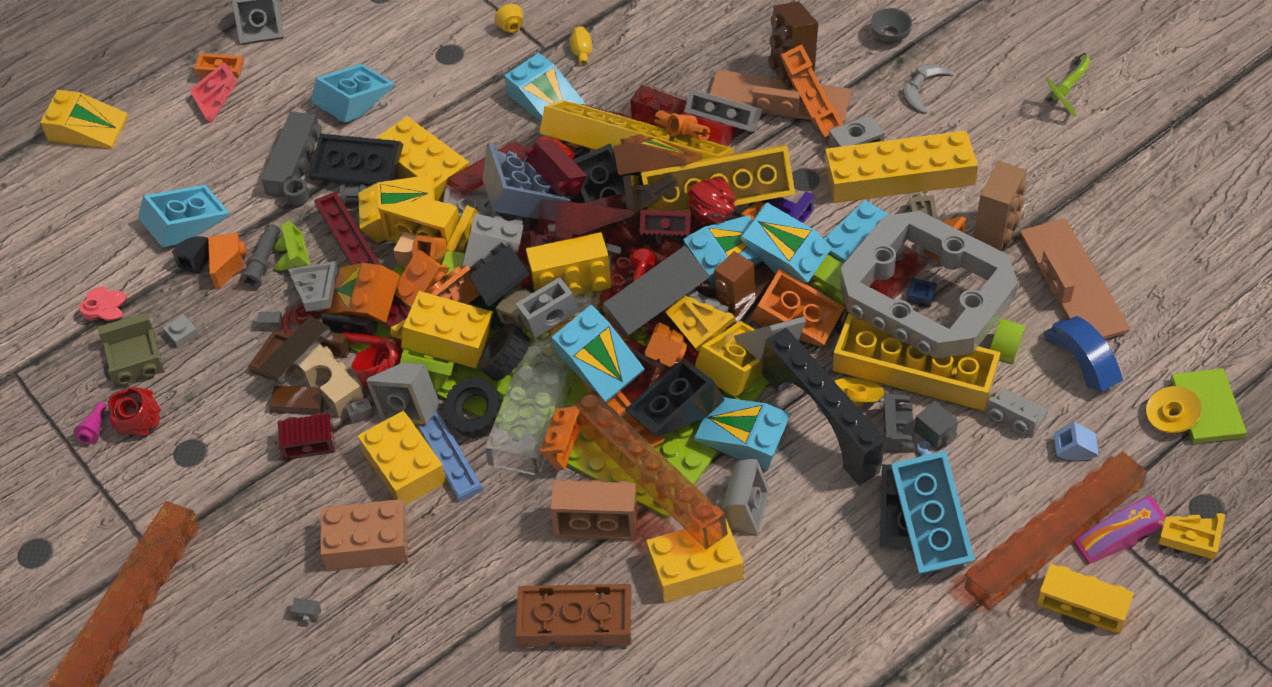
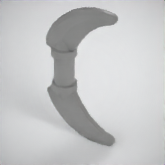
(922, 73)

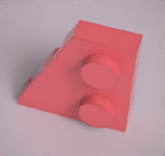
(214, 90)

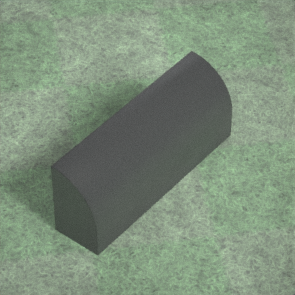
(655, 291)

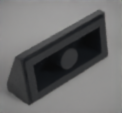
(341, 324)

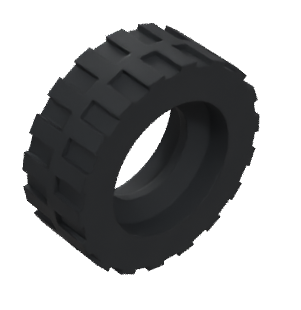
(503, 352)
(456, 399)

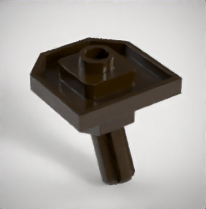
(640, 196)

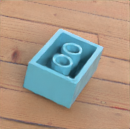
(853, 230)

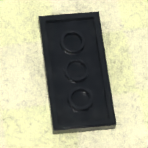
(355, 159)

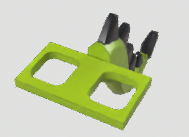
(1062, 89)

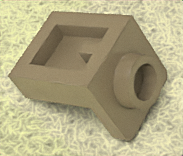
(923, 203)

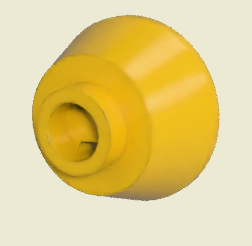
(509, 18)

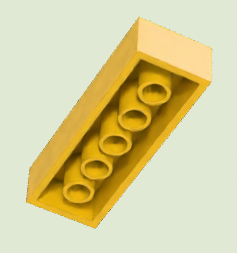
(900, 166)
(750, 175)
(886, 360)

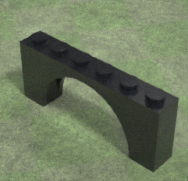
(859, 440)

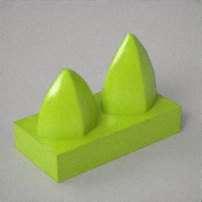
(294, 243)
(438, 368)

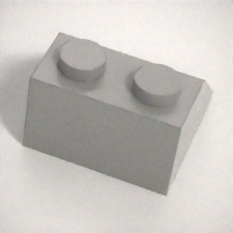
(258, 19)
(486, 234)
(406, 389)

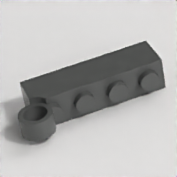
(291, 158)

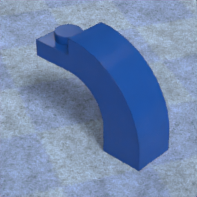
(1089, 349)

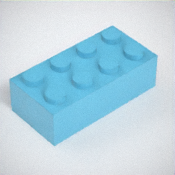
(932, 512)

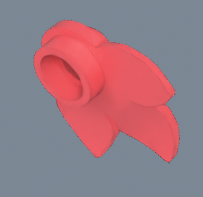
(102, 304)

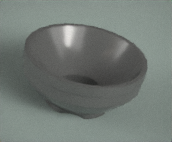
(891, 20)

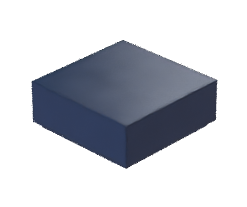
(921, 292)

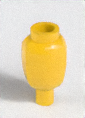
(581, 44)

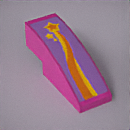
(1120, 530)

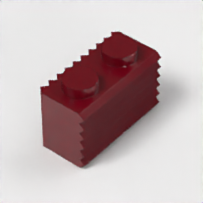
(665, 223)
(306, 435)

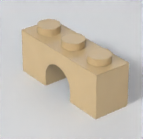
(340, 388)

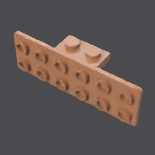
(773, 94)
(1073, 277)

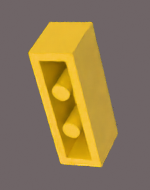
(1085, 598)

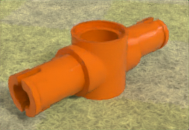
(682, 125)

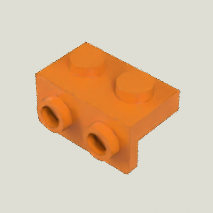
(420, 276)
(457, 288)
(561, 437)

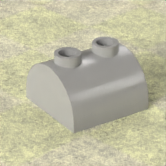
(744, 497)

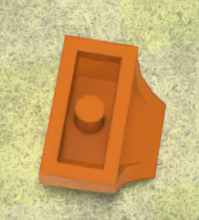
(208, 62)

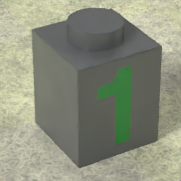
(936, 425)

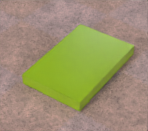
(1219, 413)

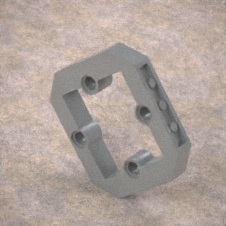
(976, 309)

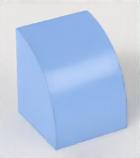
(1076, 443)

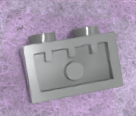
(1015, 412)

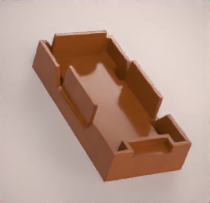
(574, 615)

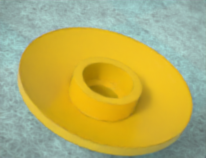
(860, 390)
(1173, 400)

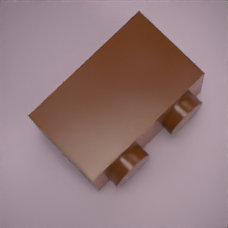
(734, 281)

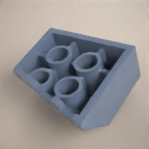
(514, 184)

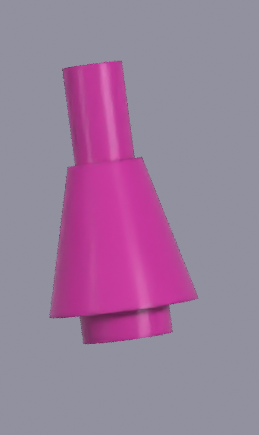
(89, 429)

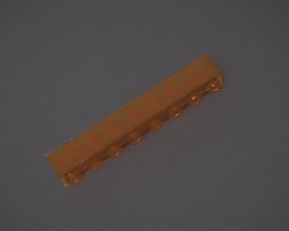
(651, 470)
(1054, 530)
(127, 598)

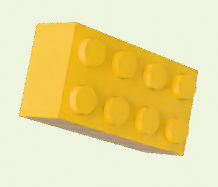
(424, 155)

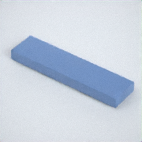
(456, 467)

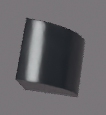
(192, 253)

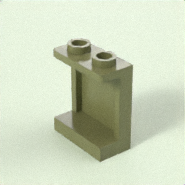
(131, 349)

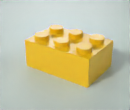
(577, 261)
(446, 329)
(402, 458)
(687, 568)

